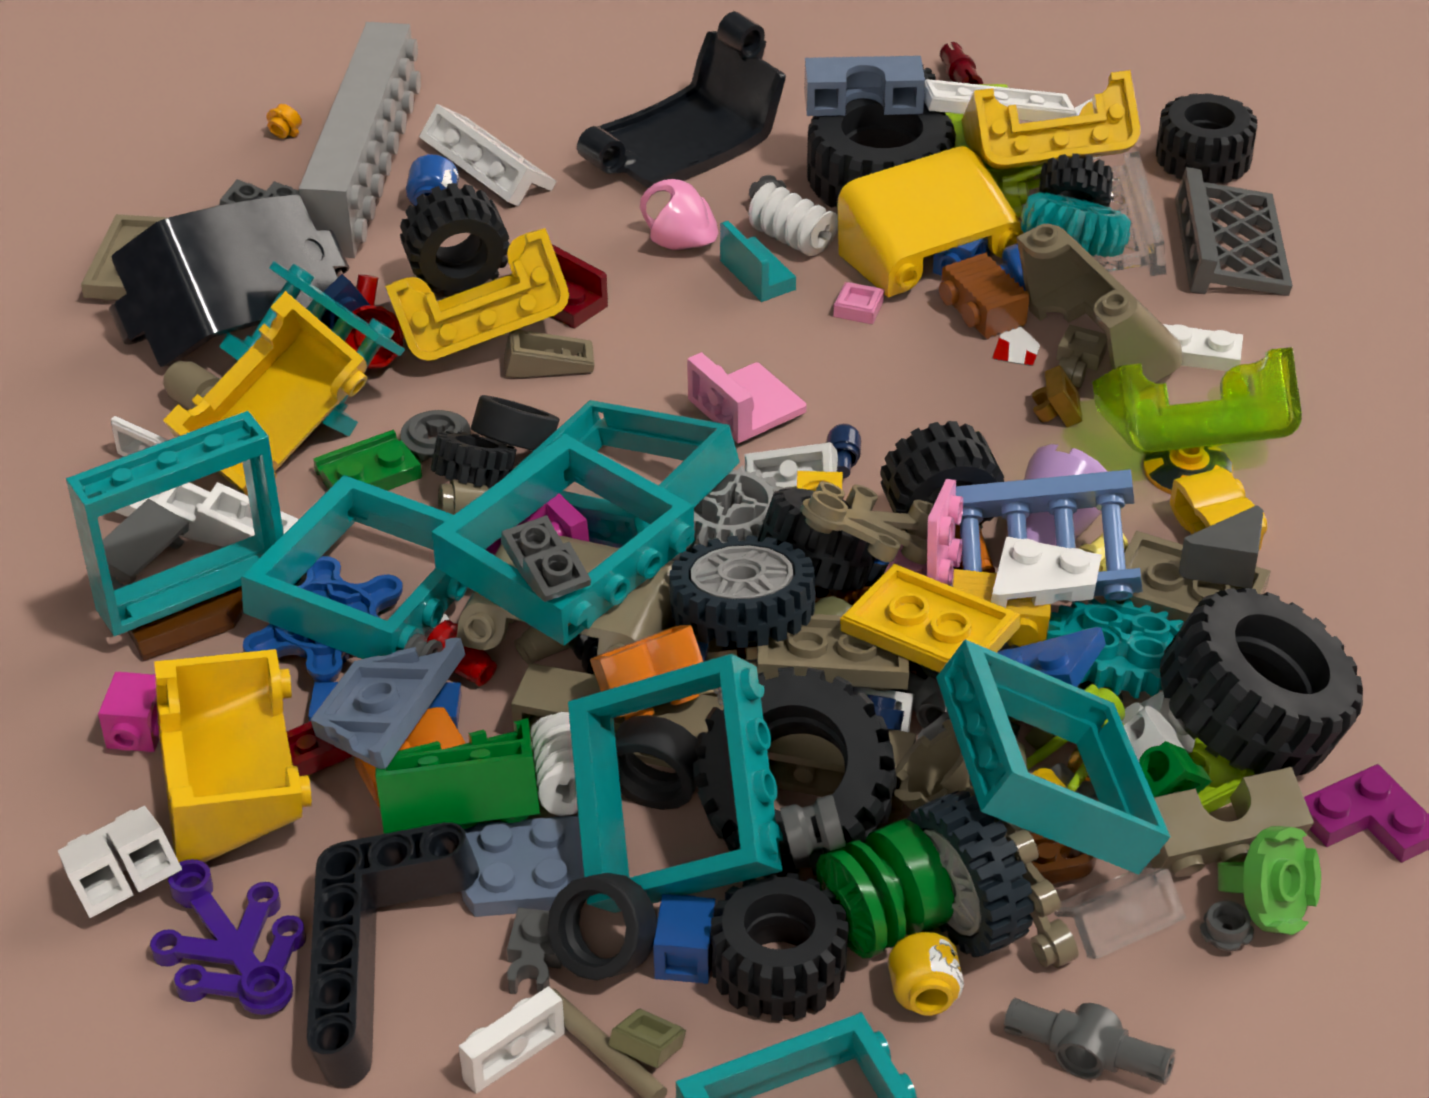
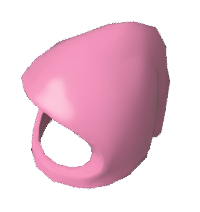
(684, 220)

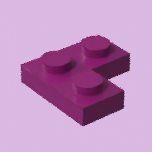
(1373, 803)

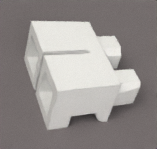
(128, 843)

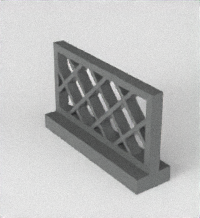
(1201, 234)

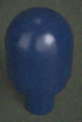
(848, 445)

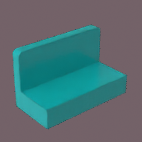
(754, 264)

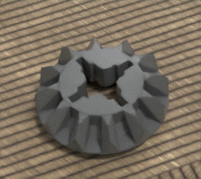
(417, 428)

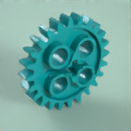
(1132, 639)

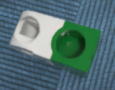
(1162, 756)

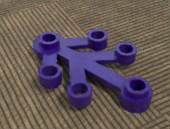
(193, 890)

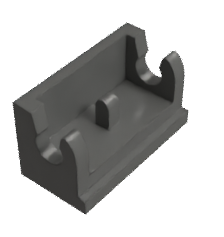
(141, 540)

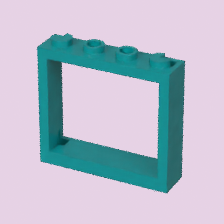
(702, 445)
(160, 470)
(462, 539)
(270, 581)
(986, 688)
(753, 783)
(800, 1058)

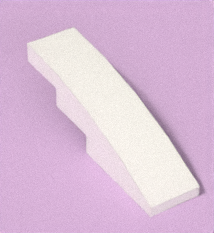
(213, 516)

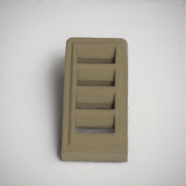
(546, 355)

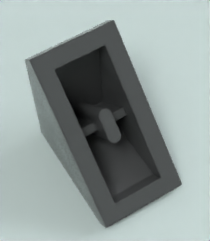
(1225, 550)

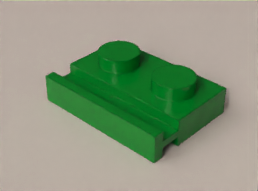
(376, 461)

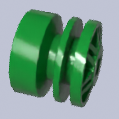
(888, 886)

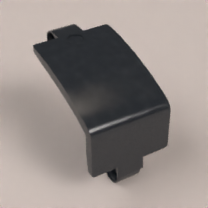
(702, 125)
(212, 272)

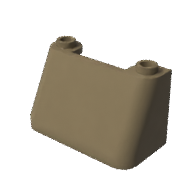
(1071, 282)
(638, 616)

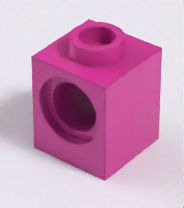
(130, 713)

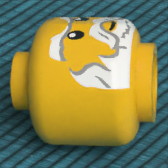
(925, 973)

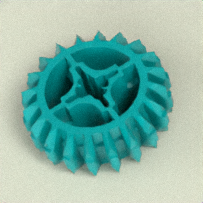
(1091, 225)

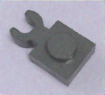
(530, 950)

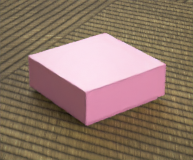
(858, 303)

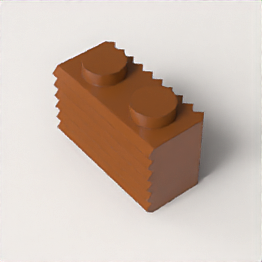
(984, 295)

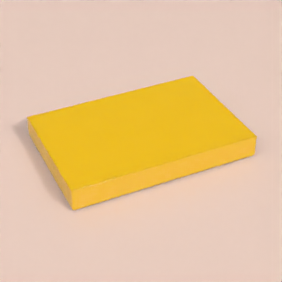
(926, 618)

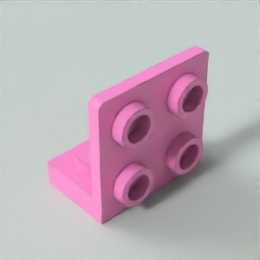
(746, 399)
(942, 547)

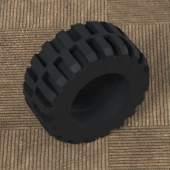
(868, 143)
(1261, 682)
(814, 708)

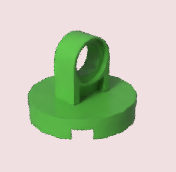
(1276, 879)

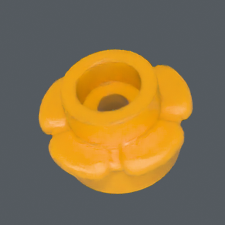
(283, 121)

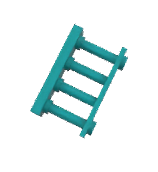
(376, 332)

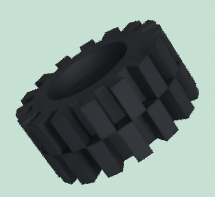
(1077, 179)
(472, 458)

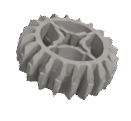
(733, 507)

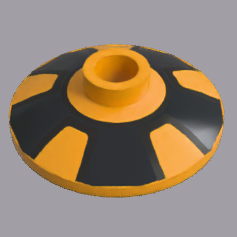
(1167, 466)

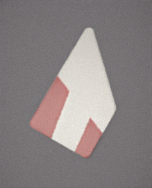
(1016, 347)

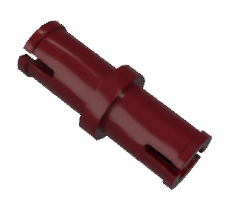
(959, 65)

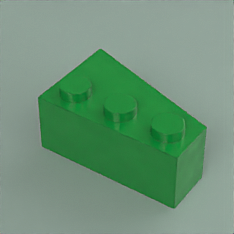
(460, 783)

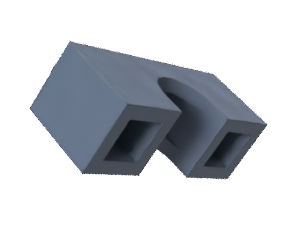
(890, 80)

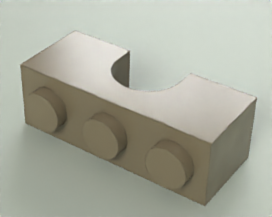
(1202, 839)

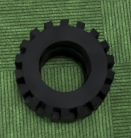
(1206, 135)
(445, 215)
(931, 457)
(837, 557)
(779, 979)

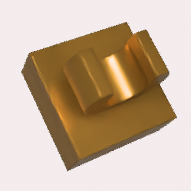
(1058, 398)

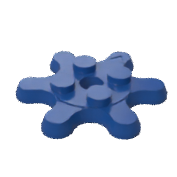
(324, 579)

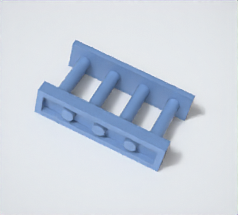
(1061, 498)

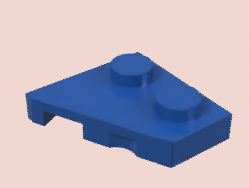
(1062, 657)

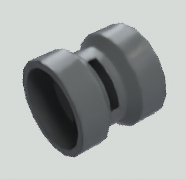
(801, 831)

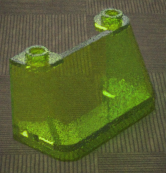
(1255, 406)

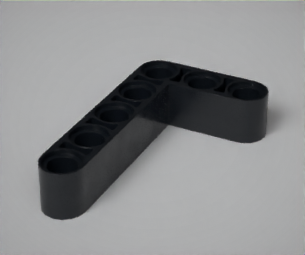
(349, 887)

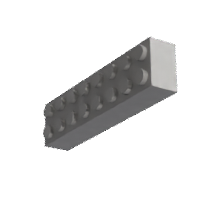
(362, 134)

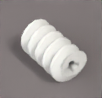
(792, 219)
(554, 764)

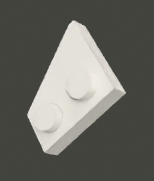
(1044, 573)

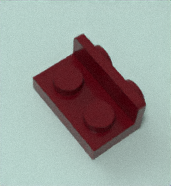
(585, 286)

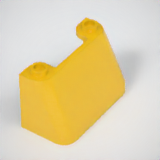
(1103, 128)
(918, 211)
(486, 311)
(284, 382)
(226, 751)

